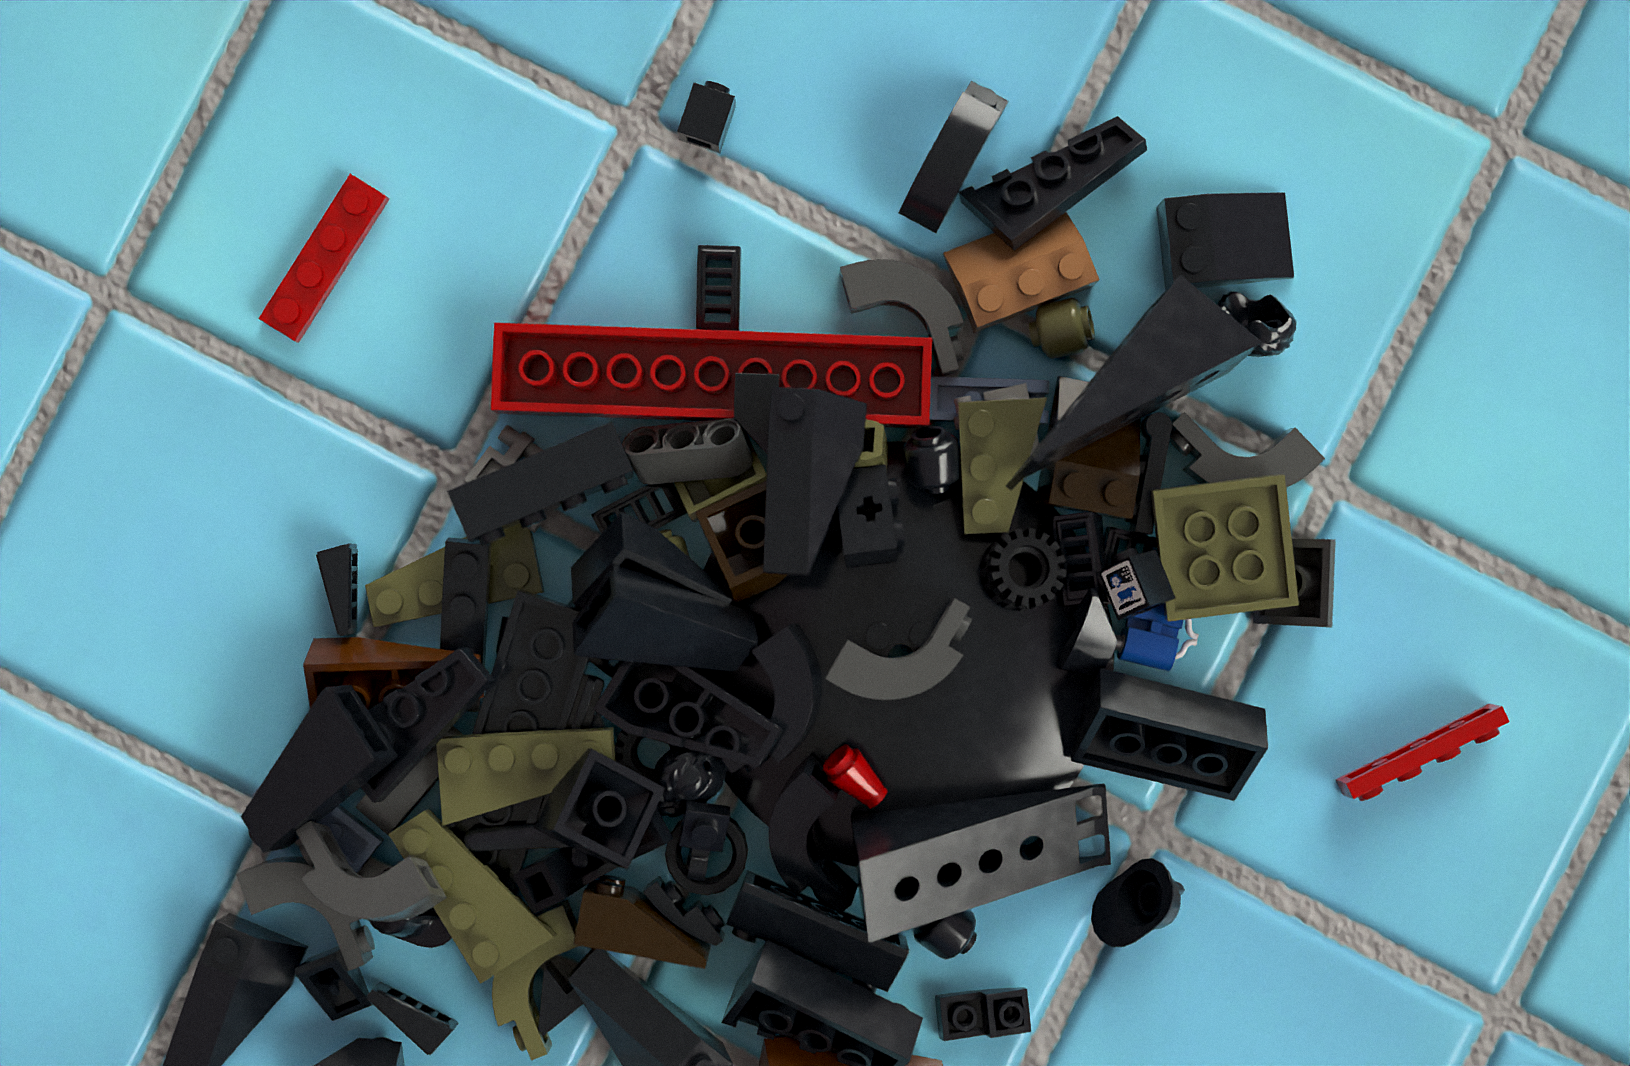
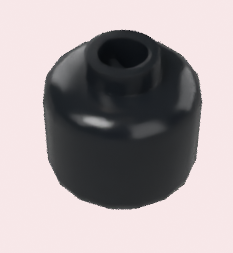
(932, 459)
(948, 935)

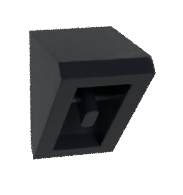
(332, 985)

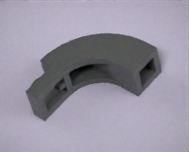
(908, 287)
(1287, 455)
(904, 676)
(281, 882)
(389, 897)

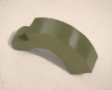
(514, 985)

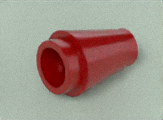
(854, 775)

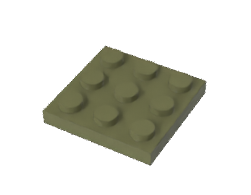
(1226, 546)

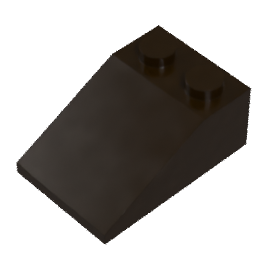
(1097, 477)
(627, 923)

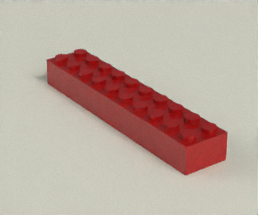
(694, 370)

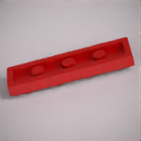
(324, 258)
(1438, 745)

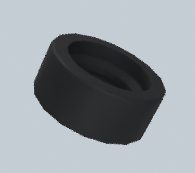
(712, 884)

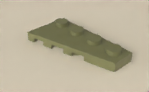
(418, 587)
(509, 768)
(479, 911)

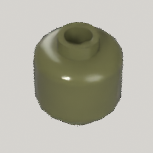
(1062, 328)

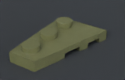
(993, 447)

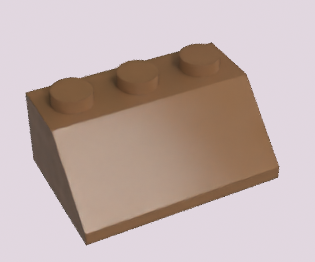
(1006, 283)

